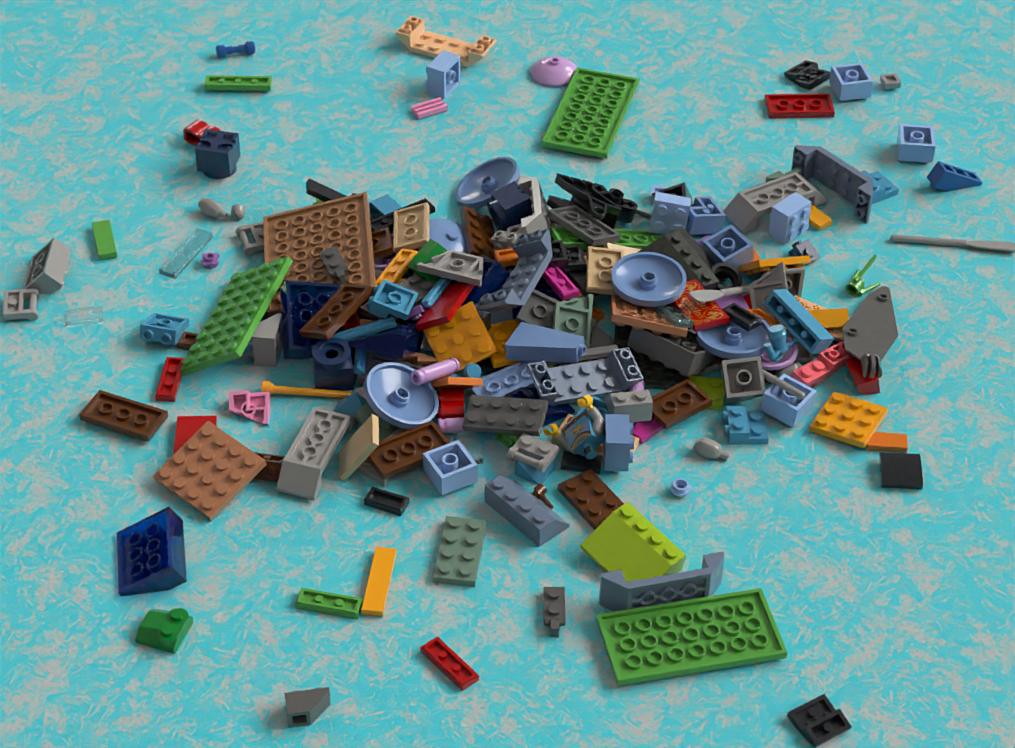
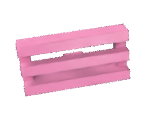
(429, 108)

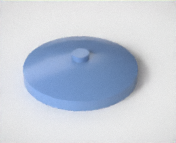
(487, 177)
(447, 234)
(648, 279)
(733, 341)
(397, 399)

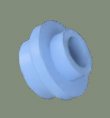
(680, 487)

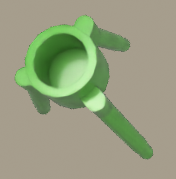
(856, 284)

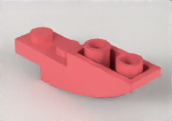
(823, 367)

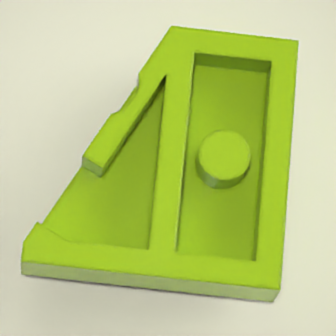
(713, 388)

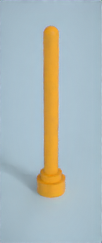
(268, 386)

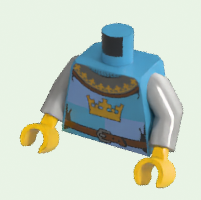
(583, 432)

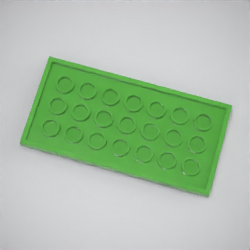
(591, 113)
(236, 316)
(690, 636)

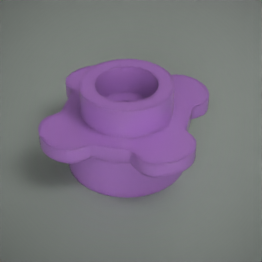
(210, 260)

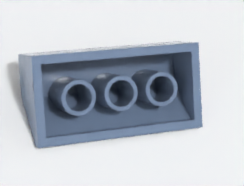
(523, 510)

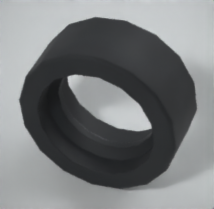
(730, 272)

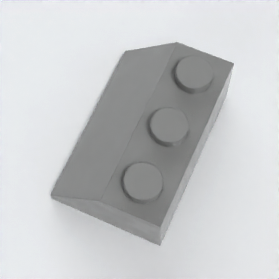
(48, 268)

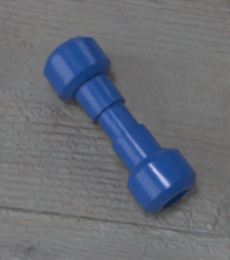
(248, 47)

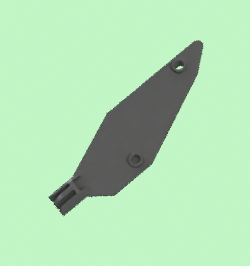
(871, 331)

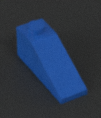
(951, 178)

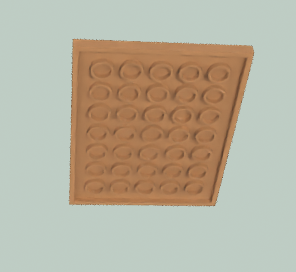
(315, 228)

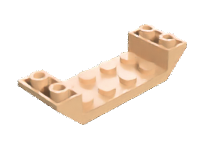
(430, 44)

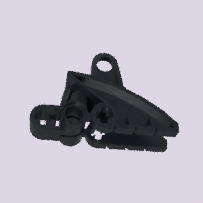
(595, 200)

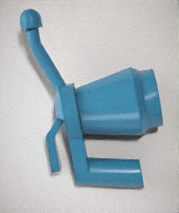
(778, 338)
(470, 371)

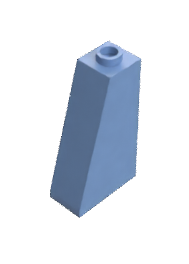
(544, 344)

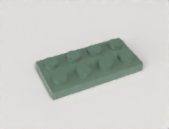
(460, 551)

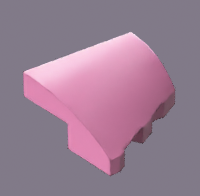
(251, 405)

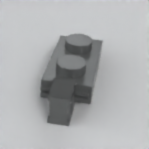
(334, 264)
(554, 608)

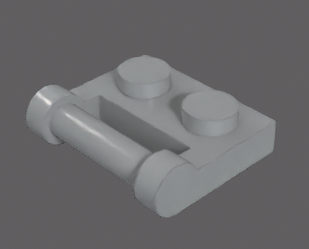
(257, 233)
(14, 304)
(533, 452)

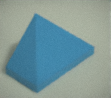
(350, 404)
(531, 474)

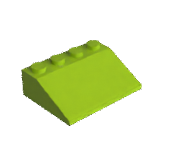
(633, 545)

